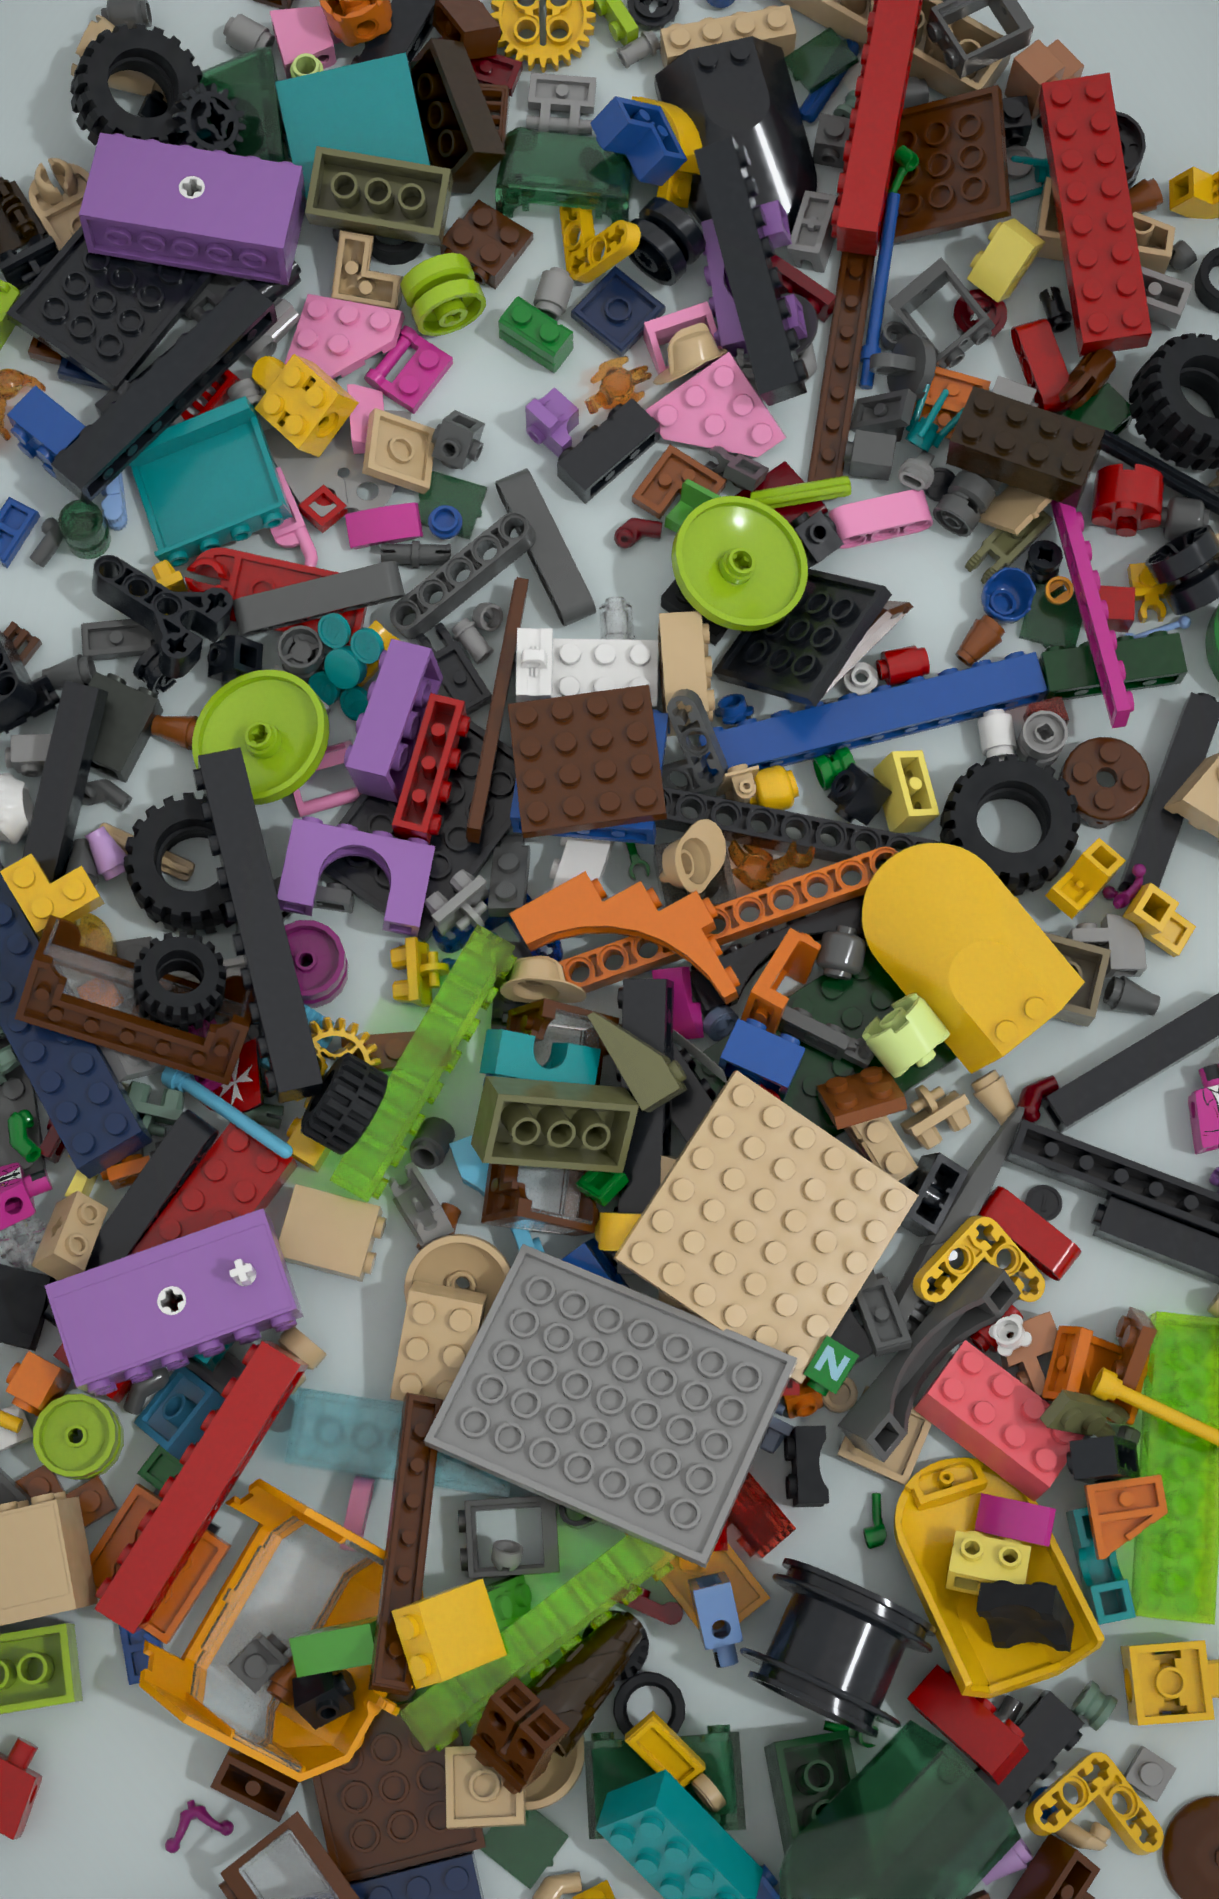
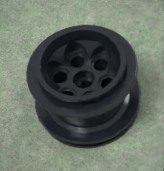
(837, 1647)

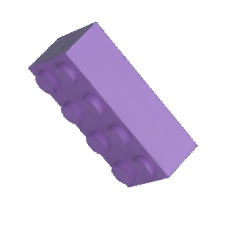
(392, 719)

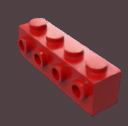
(430, 767)

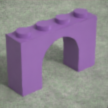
(722, 304)
(317, 845)

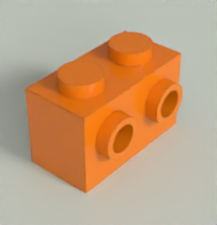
(36, 1383)

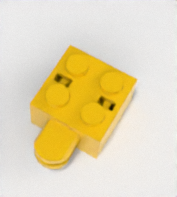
(302, 401)
(1170, 1681)

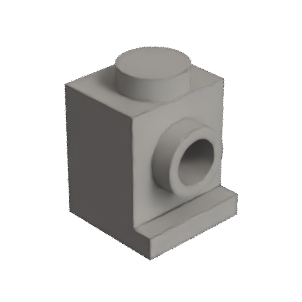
(28, 753)

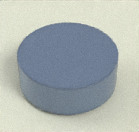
(719, 1022)

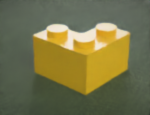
(65, 898)

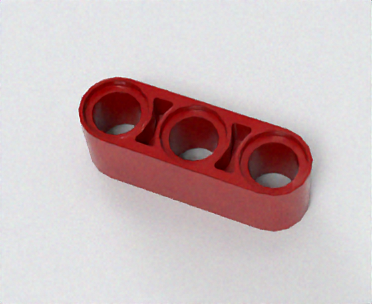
(1041, 362)
(1033, 1235)

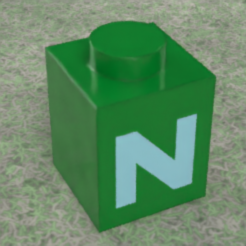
(830, 1367)

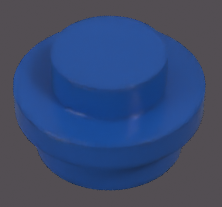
(445, 522)

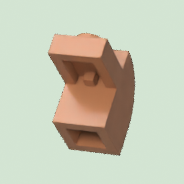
(1043, 1339)

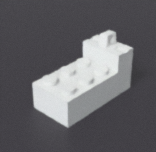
(578, 666)

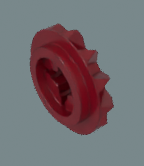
(963, 313)

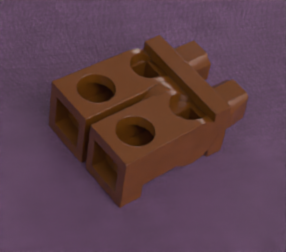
(512, 1740)

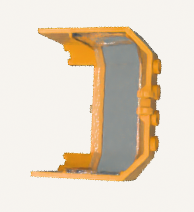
(289, 1580)

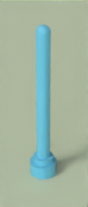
(186, 1082)

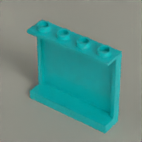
(355, 110)
(209, 482)

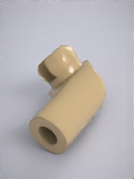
(1081, 1839)

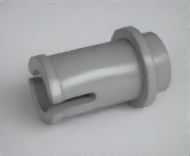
(638, 48)
(472, 640)

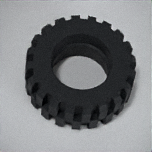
(135, 51)
(1163, 411)
(1029, 786)
(145, 851)

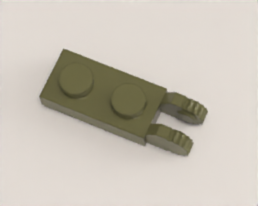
(1007, 547)
(1083, 1414)

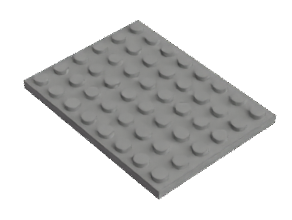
(612, 1404)

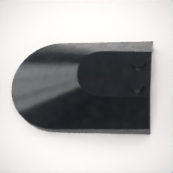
(746, 94)

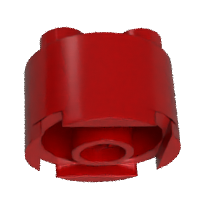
(1127, 498)

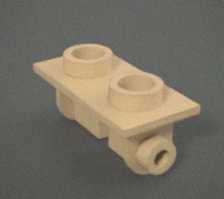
(739, 783)

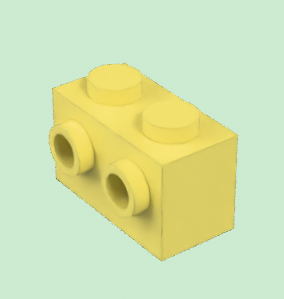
(1005, 259)
(912, 796)
(985, 1560)

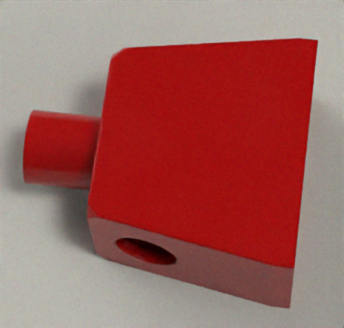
(17, 1788)

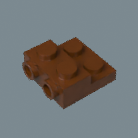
(488, 241)

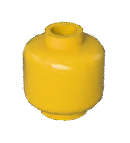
(775, 788)

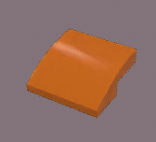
(959, 389)

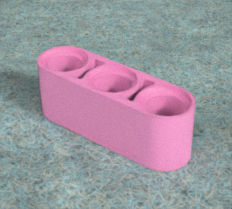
(881, 518)

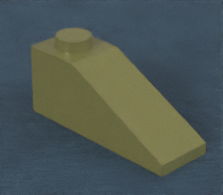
(645, 1070)

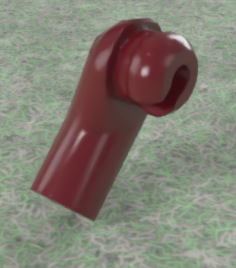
(635, 529)

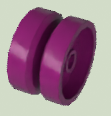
(328, 970)

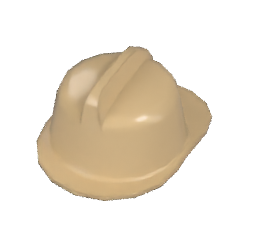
(687, 351)
(694, 857)
(539, 979)

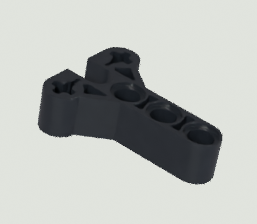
(201, 612)

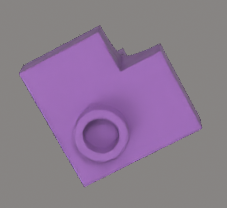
(551, 421)

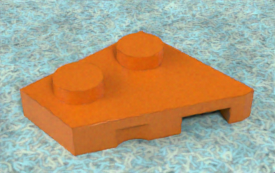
(1123, 1510)

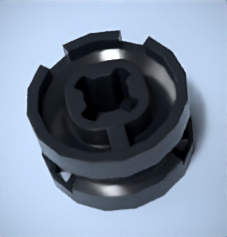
(148, 671)

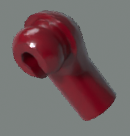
(1032, 1096)

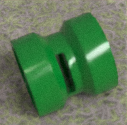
(829, 767)

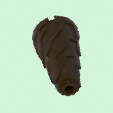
(586, 1676)

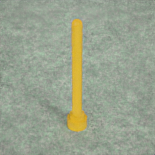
(1110, 1387)

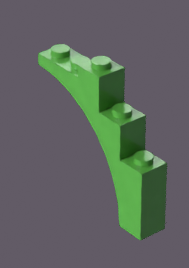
(353, 1642)

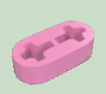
(359, 1505)

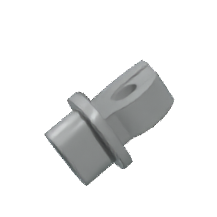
(917, 472)

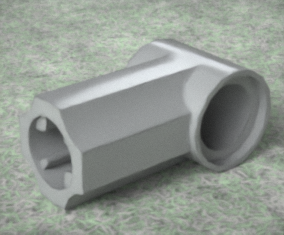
(267, 344)

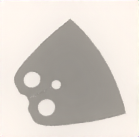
(308, 472)

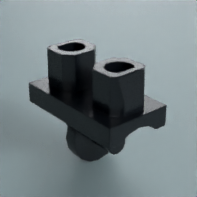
(24, 267)

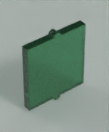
(820, 60)
(454, 492)
(1052, 623)
(527, 1848)

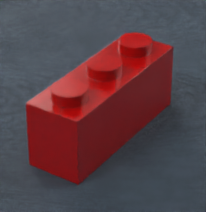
(969, 1724)

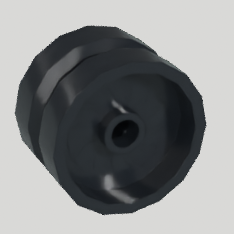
(667, 241)

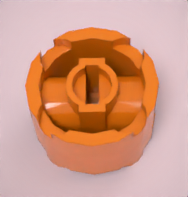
(357, 19)

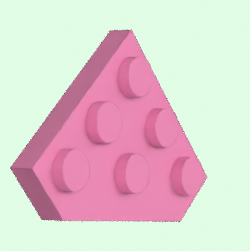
(343, 333)
(718, 410)

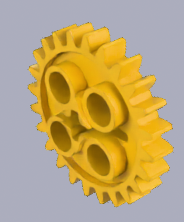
(571, 17)

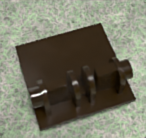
(17, 218)

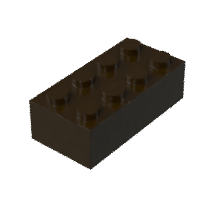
(455, 114)
(1025, 446)

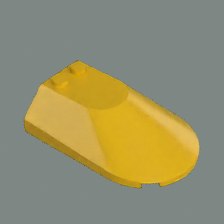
(965, 948)
(925, 1522)

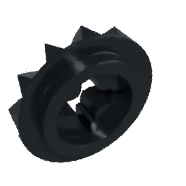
(663, 14)

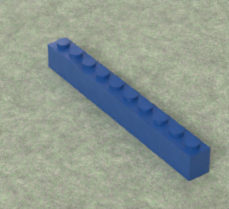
(883, 713)

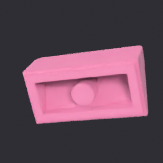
(359, 418)

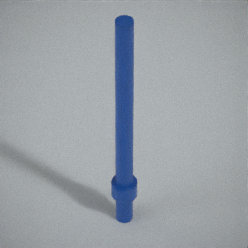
(880, 289)

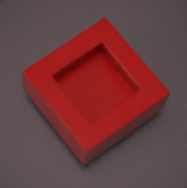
(323, 497)

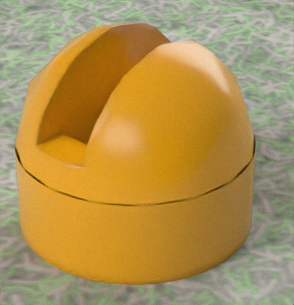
(1056, 583)

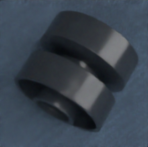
(1190, 568)

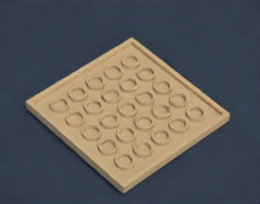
(766, 1223)

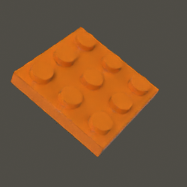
(191, 1579)

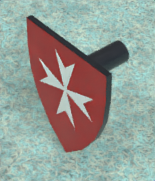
(246, 1085)

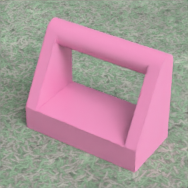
(661, 330)
(333, 756)

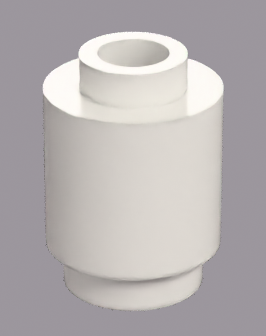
(997, 734)

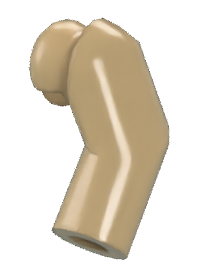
(556, 1885)

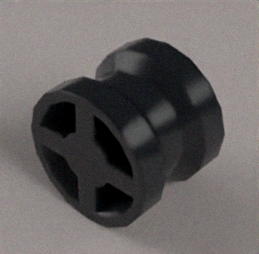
(1041, 570)

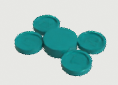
(345, 664)

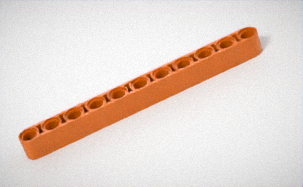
(730, 913)

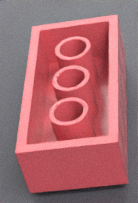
(996, 1420)

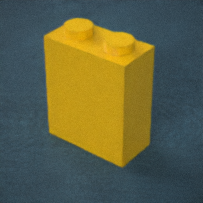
(449, 1633)

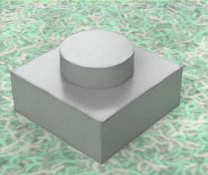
(1149, 1773)

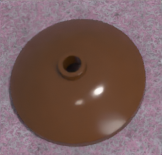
(1192, 1849)

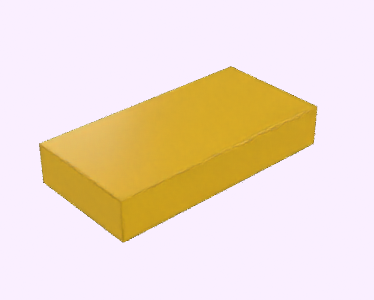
(664, 1749)

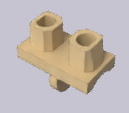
(949, 1107)

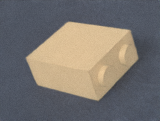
(331, 1233)

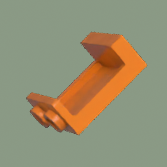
(792, 958)
(1077, 1361)

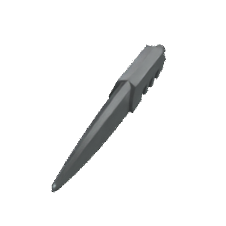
(966, 1204)

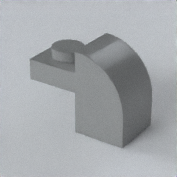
(1123, 940)

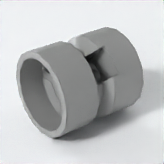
(1042, 738)

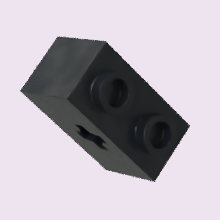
(937, 1184)
(1103, 1459)

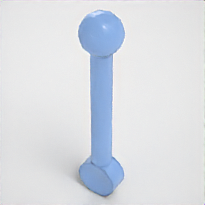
(1183, 622)

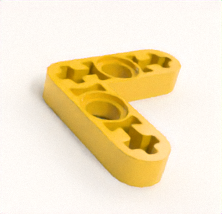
(584, 257)
(974, 1252)
(1101, 1791)

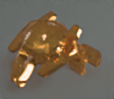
(616, 384)
(10, 385)
(758, 867)

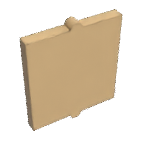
(1013, 510)

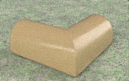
(355, 280)

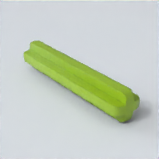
(804, 492)

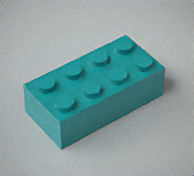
(676, 1842)

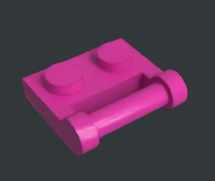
(417, 376)

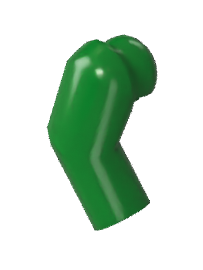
(18, 1135)

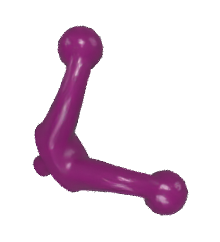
(1122, 899)
(193, 1812)

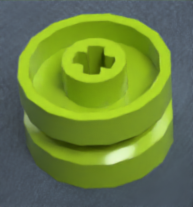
(443, 294)
(59, 1424)

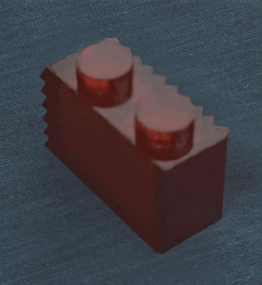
(758, 1520)

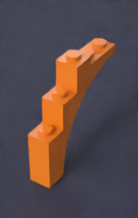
(681, 927)

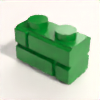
(535, 334)

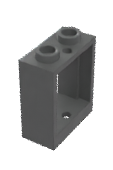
(1009, 15)
(922, 289)
(468, 1525)

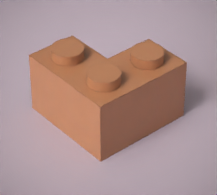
(1040, 65)

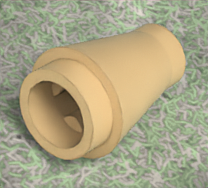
(994, 1095)

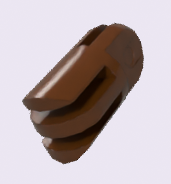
(1087, 378)

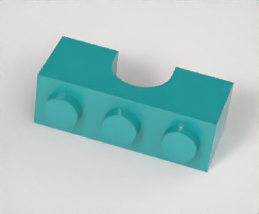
(512, 1056)
(1101, 1579)

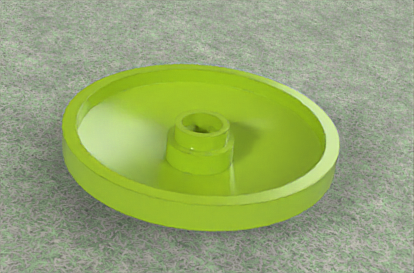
(739, 563)
(275, 724)

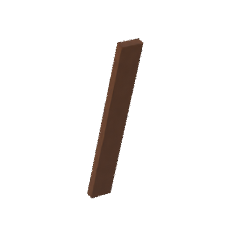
(841, 366)
(496, 711)
(405, 1541)

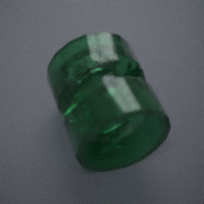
(84, 529)

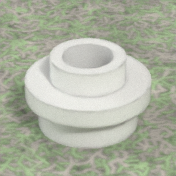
(863, 688)

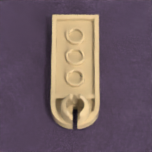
(55, 211)

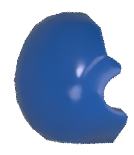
(1008, 595)

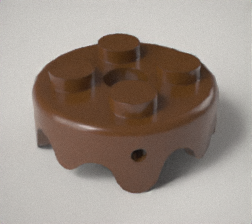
(1100, 804)

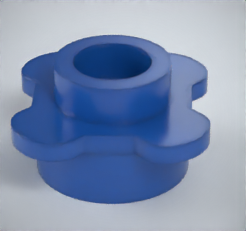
(733, 709)

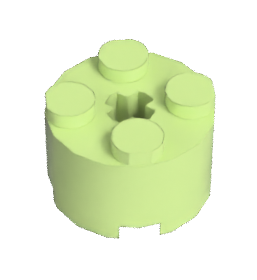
(905, 1035)

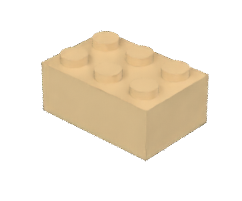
(685, 660)
(435, 1338)

